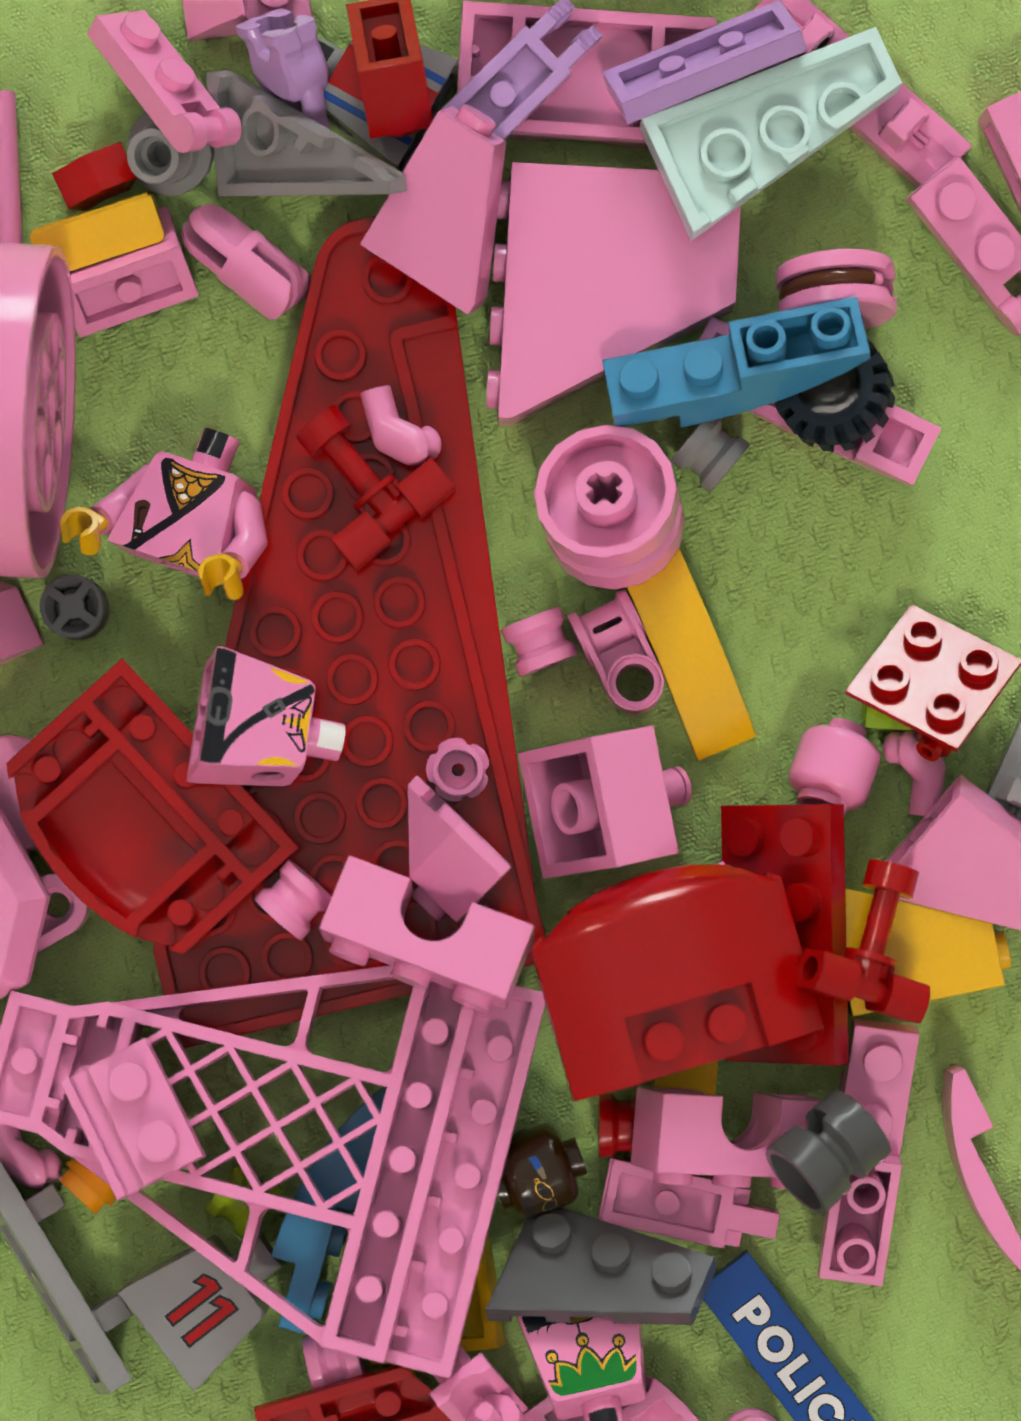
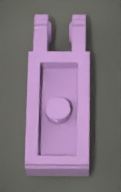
(525, 72)

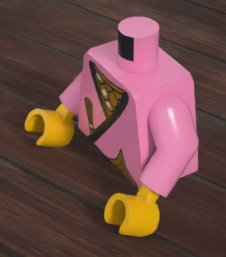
(181, 516)

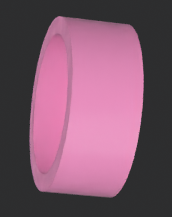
(35, 404)

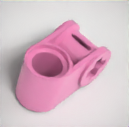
(618, 649)

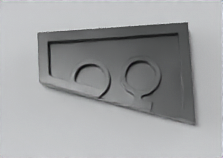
(596, 1269)

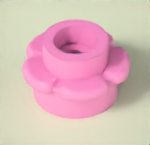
(440, 769)

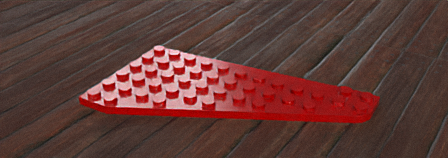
(393, 649)

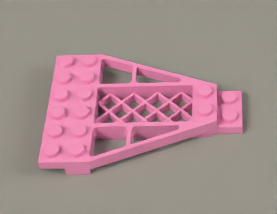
(428, 1171)

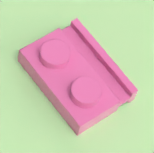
(133, 1119)

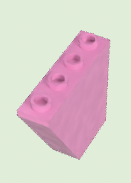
(595, 276)

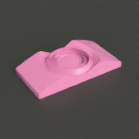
(581, 105)

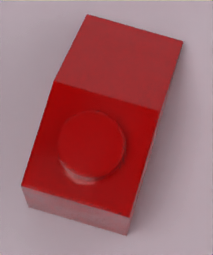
(390, 67)

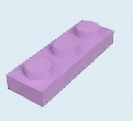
(704, 61)

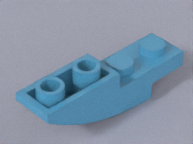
(738, 372)
(308, 1240)

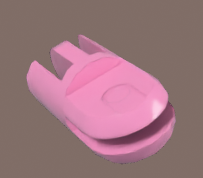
(245, 261)

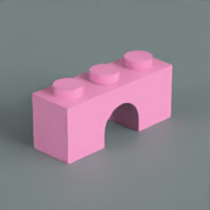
(477, 961)
(683, 1135)

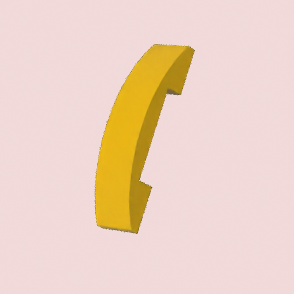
(692, 660)

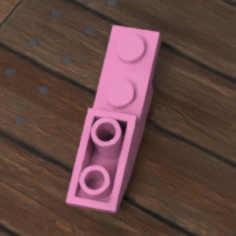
(861, 1222)

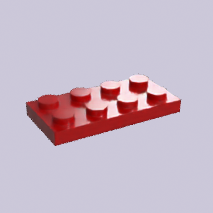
(809, 854)

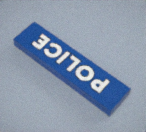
(780, 1345)

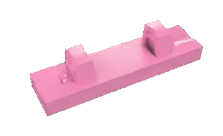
(902, 127)

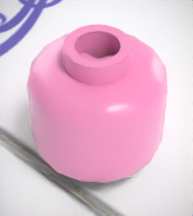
(834, 765)

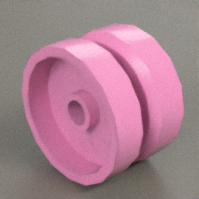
(610, 506)

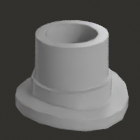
(160, 165)

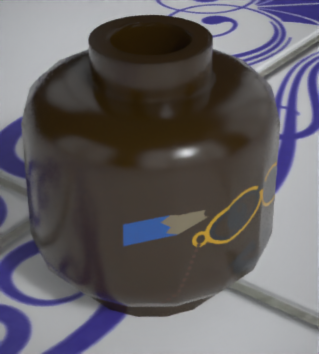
(540, 1171)

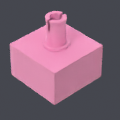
(602, 802)

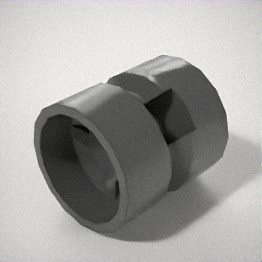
(836, 1144)

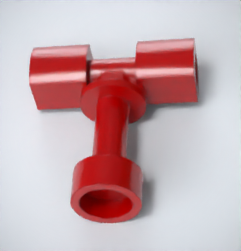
(383, 502)
(866, 970)

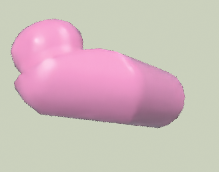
(394, 435)
(927, 776)
(25, 1163)

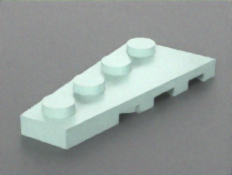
(755, 130)

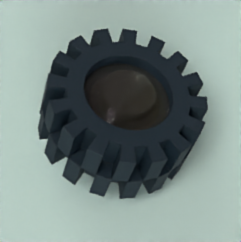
(842, 406)

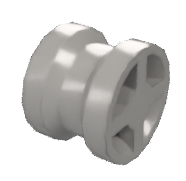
(710, 453)

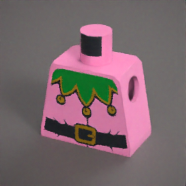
(588, 1365)

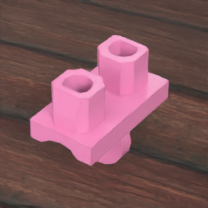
(477, 1392)

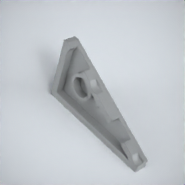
(288, 151)

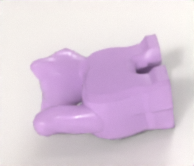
(288, 60)

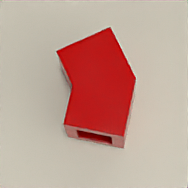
(95, 177)

